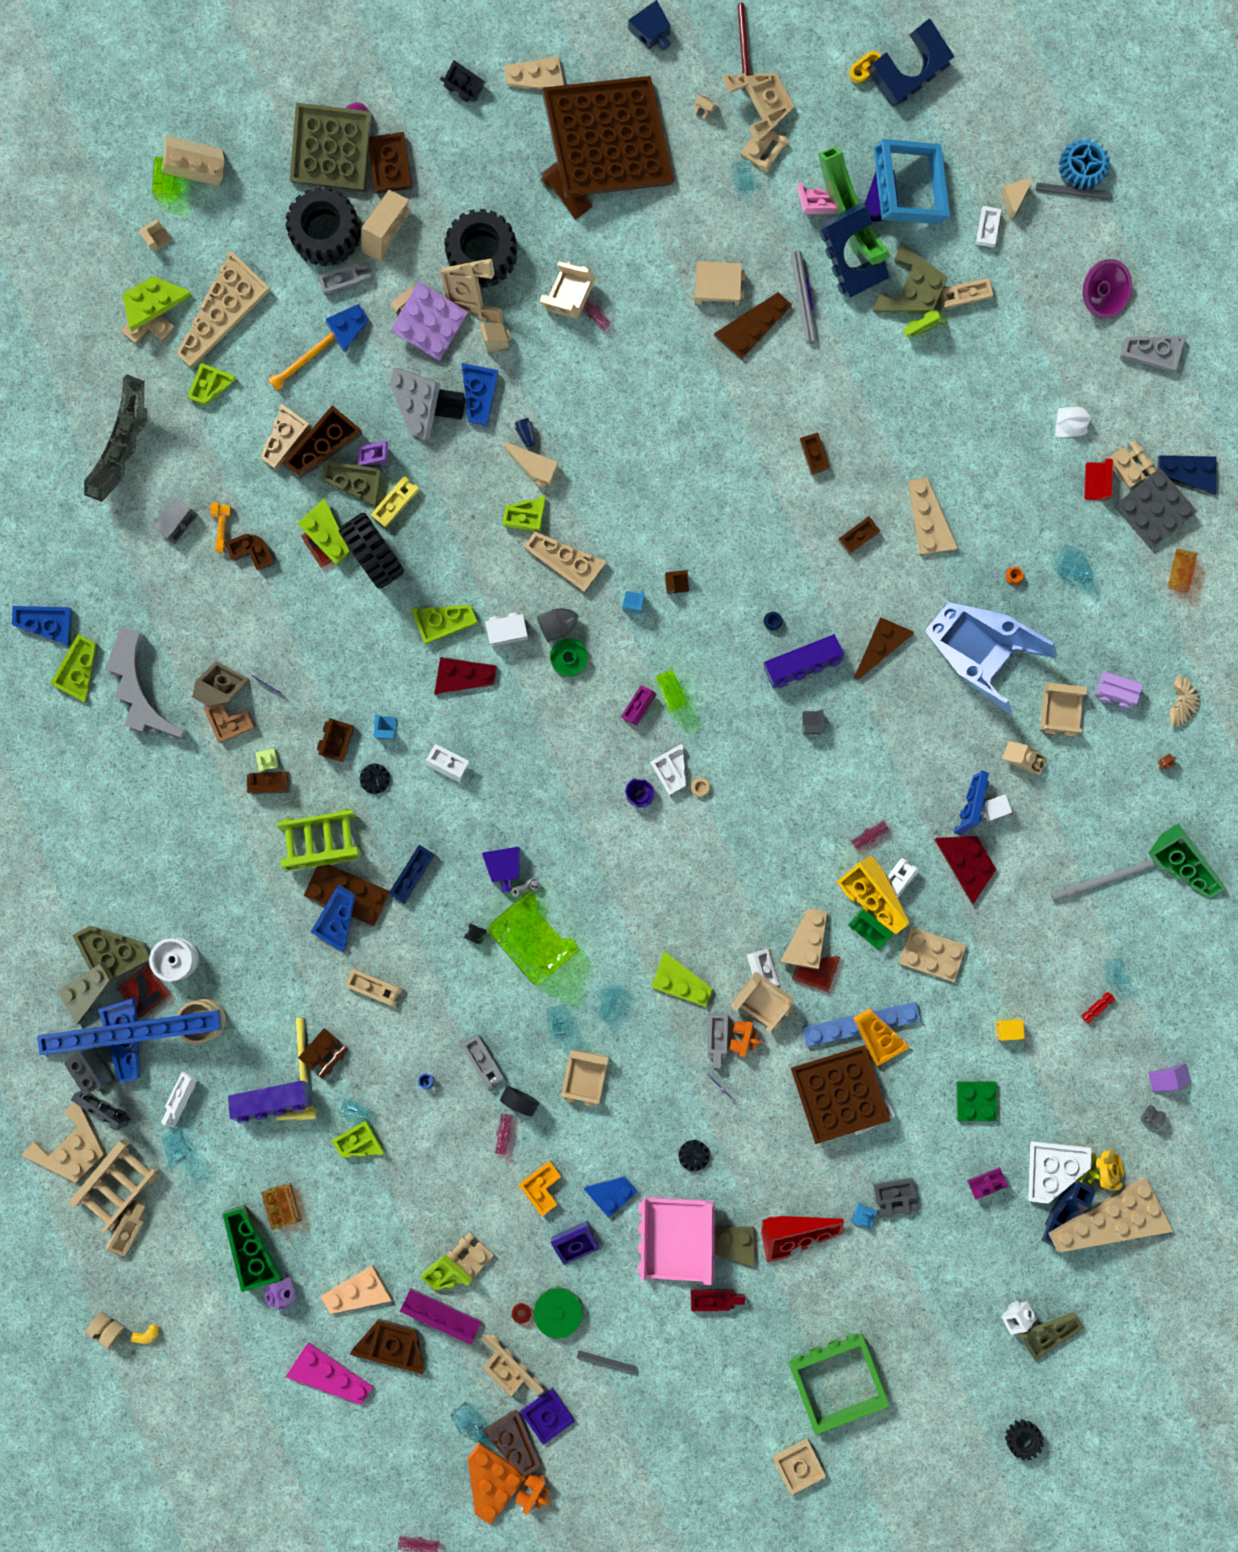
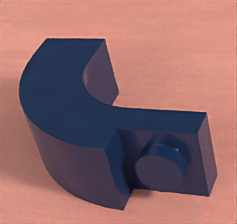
(1068, 1206)

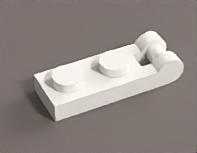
(898, 881)

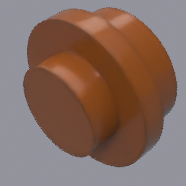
(1167, 762)

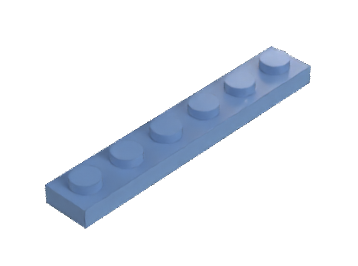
(846, 1026)

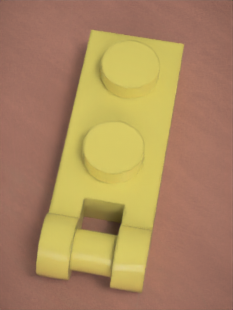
(394, 502)

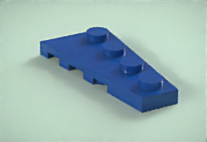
(124, 1055)

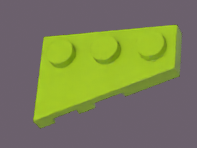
(443, 621)

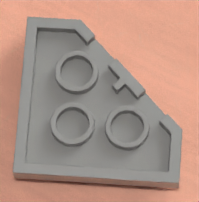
(416, 400)

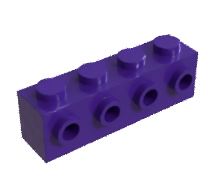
(803, 661)
(269, 1101)

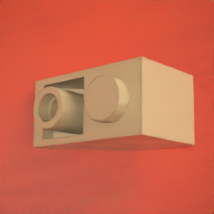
(1024, 757)

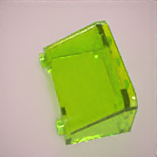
(531, 940)

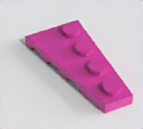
(326, 1374)

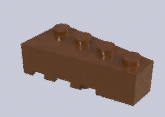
(323, 441)

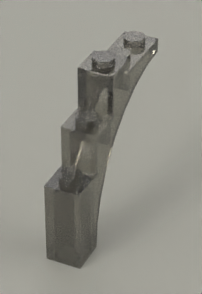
(122, 442)

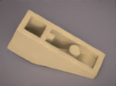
(534, 465)

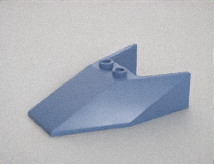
(981, 643)

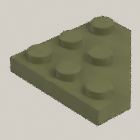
(117, 951)

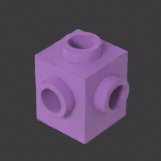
(280, 1293)

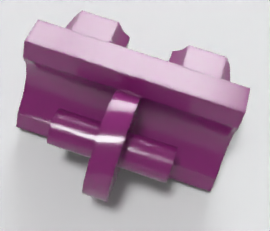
(987, 1183)

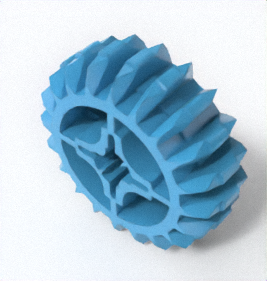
(1074, 168)

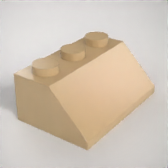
(192, 161)

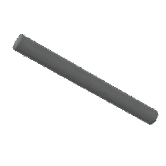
(1073, 191)

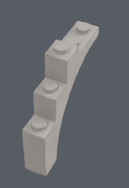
(125, 664)

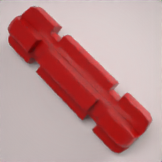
(1098, 1007)

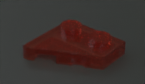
(818, 978)

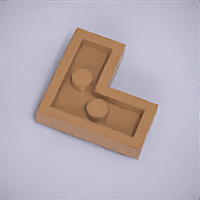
(225, 726)

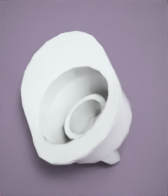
(1072, 422)

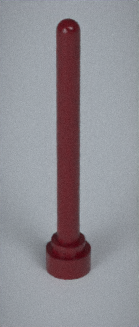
(743, 39)

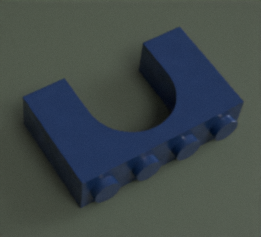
(934, 54)
(835, 234)

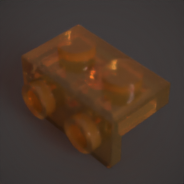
(281, 1206)

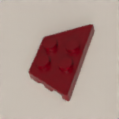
(968, 863)

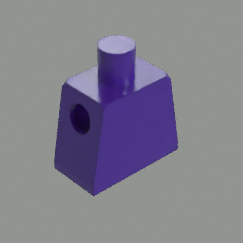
(503, 866)

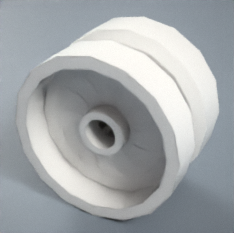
(178, 948)

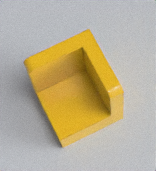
(1010, 1029)

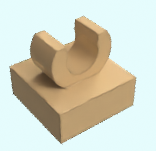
(705, 103)

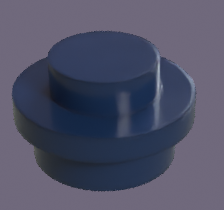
(772, 621)

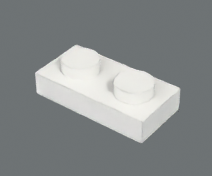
(988, 226)

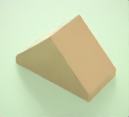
(1013, 195)

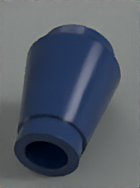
(526, 432)

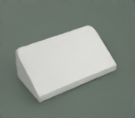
(762, 964)

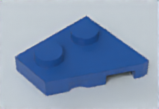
(611, 1194)

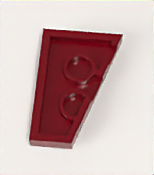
(462, 675)

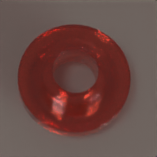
(521, 1319)

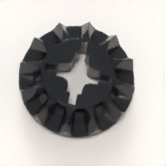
(383, 780)
(699, 1148)

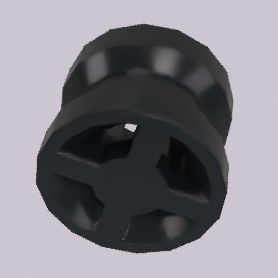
(475, 933)

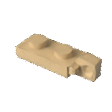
(126, 1229)

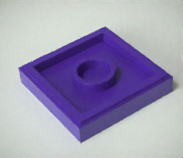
(547, 1416)

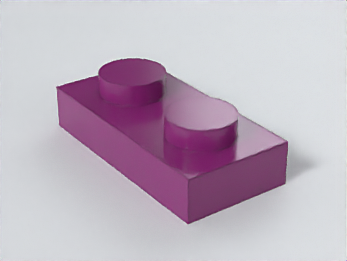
(638, 705)

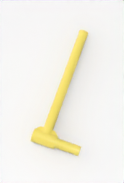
(310, 1112)

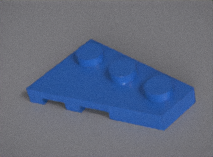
(44, 621)
(976, 800)

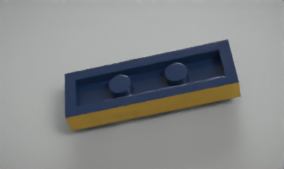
(412, 874)

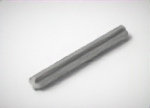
(803, 296)

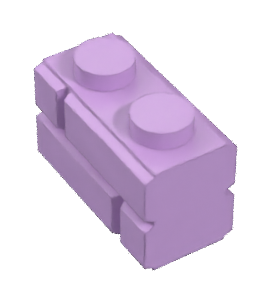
(1118, 689)

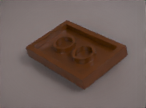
(389, 162)

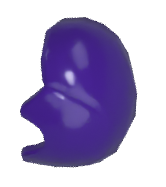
(643, 799)

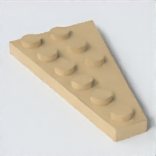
(226, 303)
(1121, 1217)

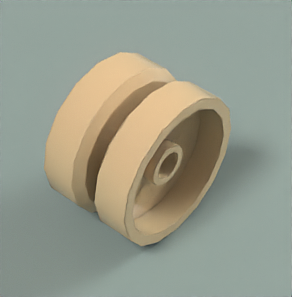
(202, 1006)

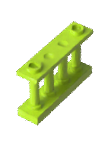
(330, 855)

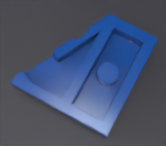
(347, 325)

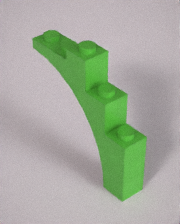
(842, 193)

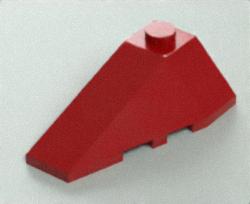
(789, 1232)

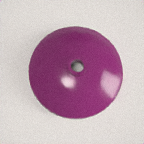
(1114, 286)

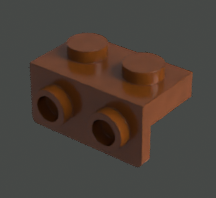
(335, 740)

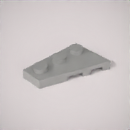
(1154, 351)

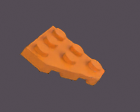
(491, 1481)

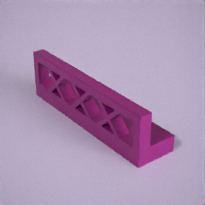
(440, 1316)

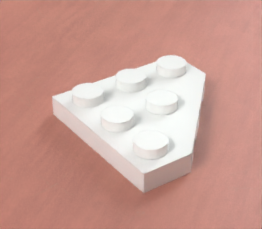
(1055, 1168)

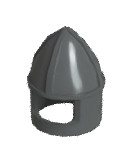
(557, 623)

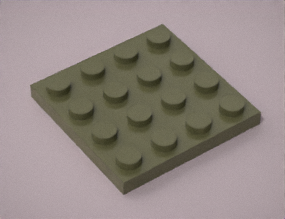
(330, 146)

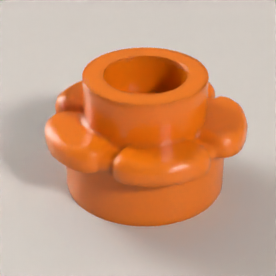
(1019, 575)

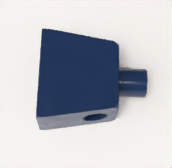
(651, 26)

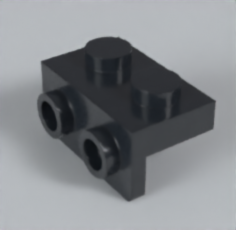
(463, 81)

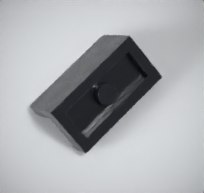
(450, 404)

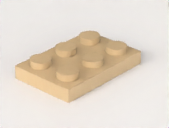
(932, 954)

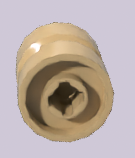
(104, 1330)

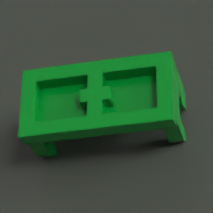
(870, 929)

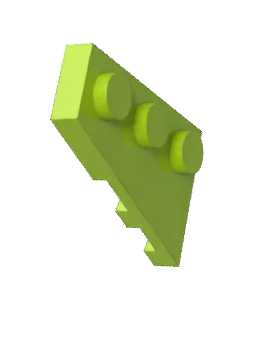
(323, 530)
(76, 668)
(680, 982)

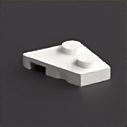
(670, 769)

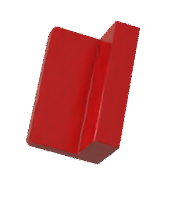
(1098, 480)

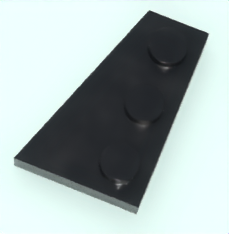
(102, 1108)

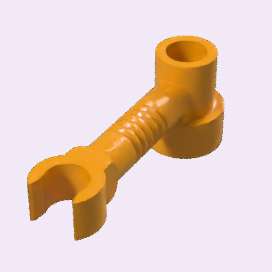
(220, 512)

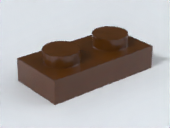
(814, 453)
(859, 535)

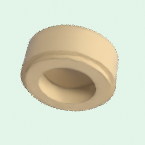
(700, 787)

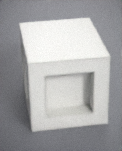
(995, 808)

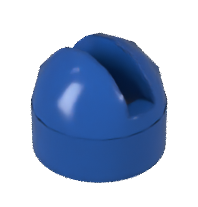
(421, 1082)

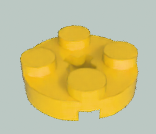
(1110, 1170)

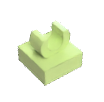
(267, 760)

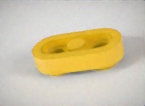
(861, 65)

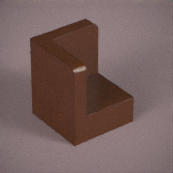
(676, 582)

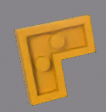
(536, 1187)

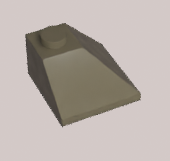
(218, 685)

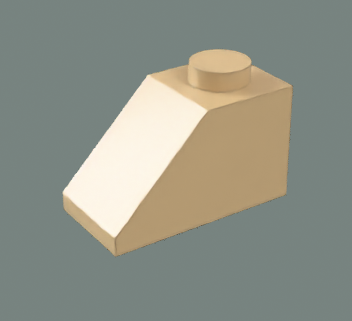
(494, 336)

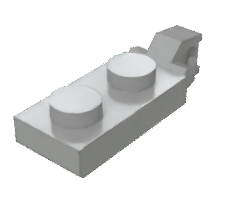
(717, 1038)

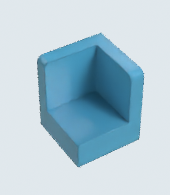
(633, 602)
(385, 727)

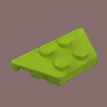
(151, 300)

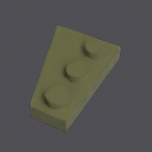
(354, 479)
(84, 991)
(1049, 1335)

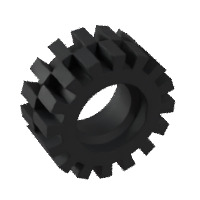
(1027, 1451)

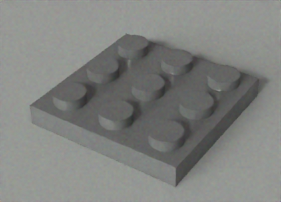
(1155, 508)

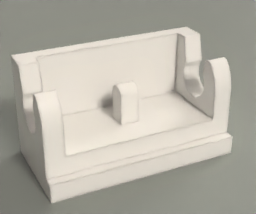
(447, 763)

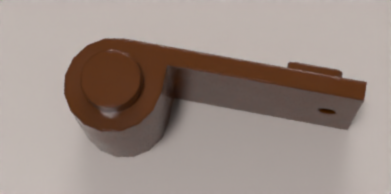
(552, 179)

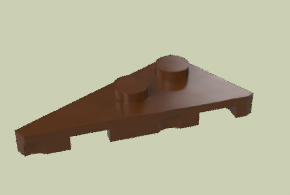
(884, 640)

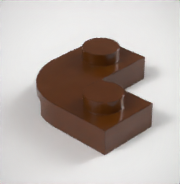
(253, 546)

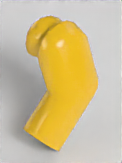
(147, 1337)

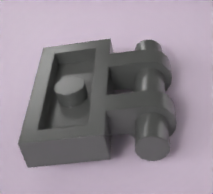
(895, 1191)

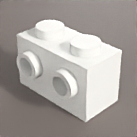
(506, 629)

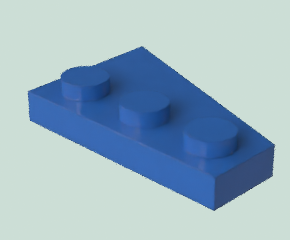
(479, 392)
(336, 919)

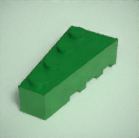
(250, 1254)

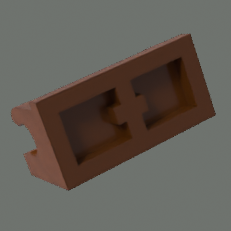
(268, 782)

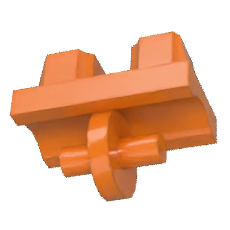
(741, 1046)
(527, 1500)

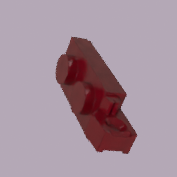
(715, 1299)

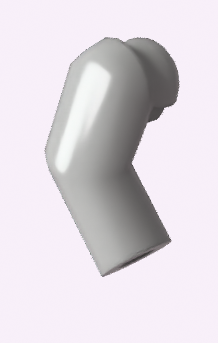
(529, 885)

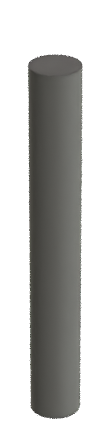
(606, 1362)

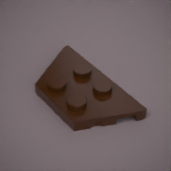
(391, 1345)

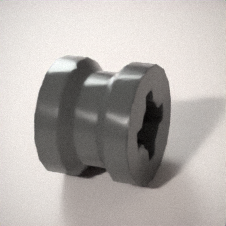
(1153, 1117)

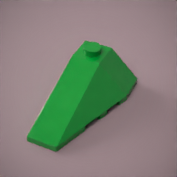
(1180, 857)

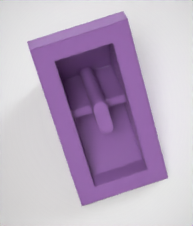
(1170, 1078)

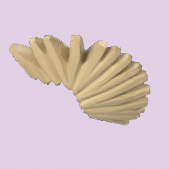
(1184, 703)

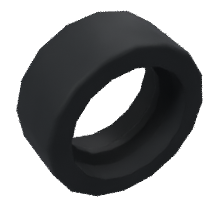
(519, 1101)

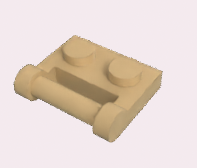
(754, 151)

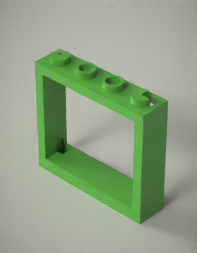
(850, 1413)

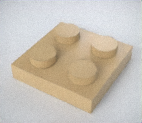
(799, 1466)

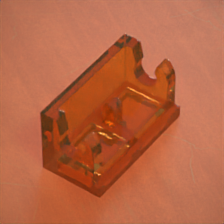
(1182, 570)

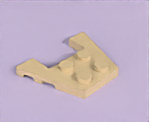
(767, 96)
(463, 288)
(75, 1154)

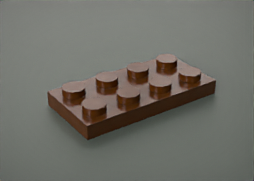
(368, 899)

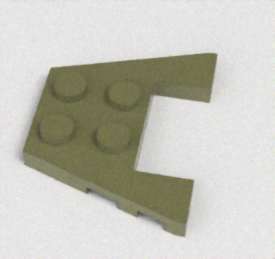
(920, 289)

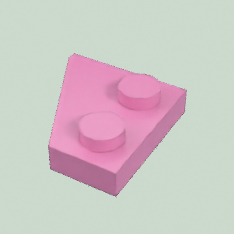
(815, 201)

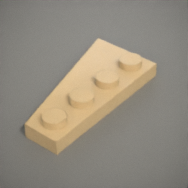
(930, 524)

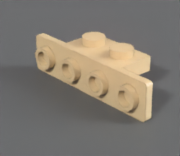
(506, 1371)

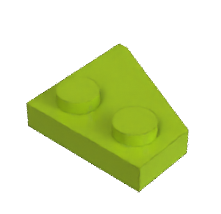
(525, 515)

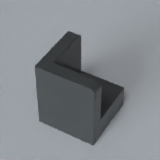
(813, 722)

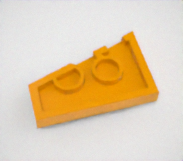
(878, 1037)

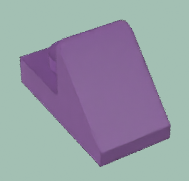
(373, 454)

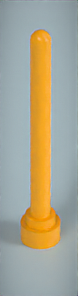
(278, 380)

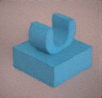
(864, 1216)

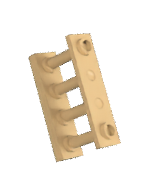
(95, 1182)

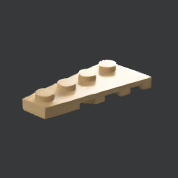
(568, 562)

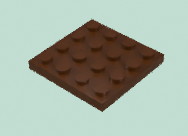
(840, 1094)

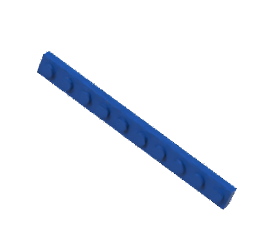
(130, 1032)

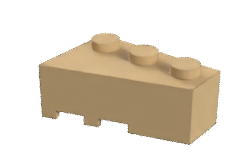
(383, 224)

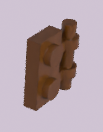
(319, 1049)

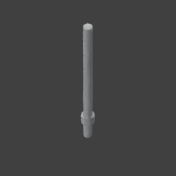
(1071, 891)

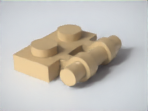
(1127, 467)
(475, 1259)

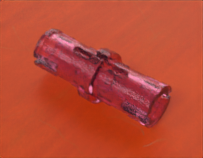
(594, 312)
(869, 835)
(503, 1134)
(417, 1544)

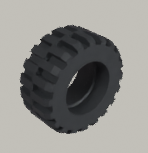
(319, 203)
(482, 224)
(371, 550)

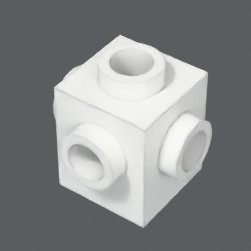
(1018, 1317)

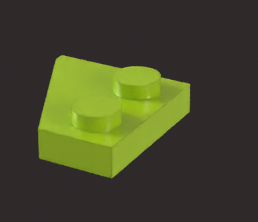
(925, 324)
(209, 384)
(358, 1142)
(445, 1274)

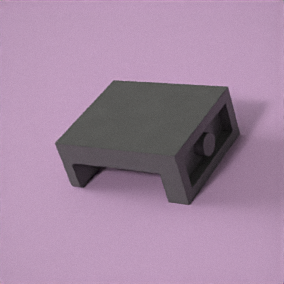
(89, 1071)

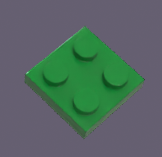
(976, 1100)

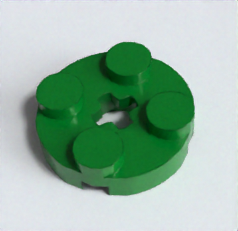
(566, 647)

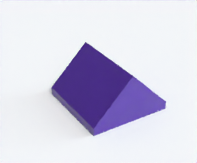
(574, 1243)

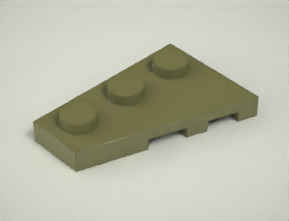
(735, 1243)

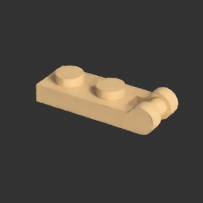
(966, 293)
(373, 987)

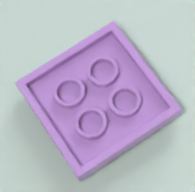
(428, 321)

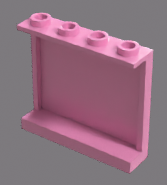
(677, 1239)

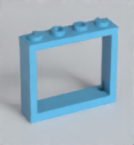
(886, 183)

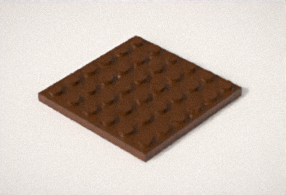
(607, 136)

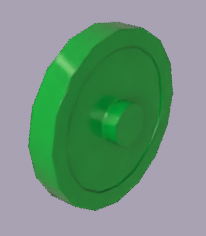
(558, 1312)

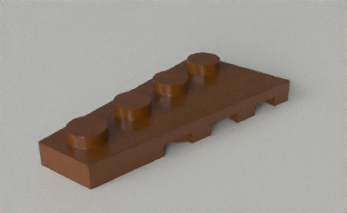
(749, 328)

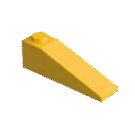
(872, 890)

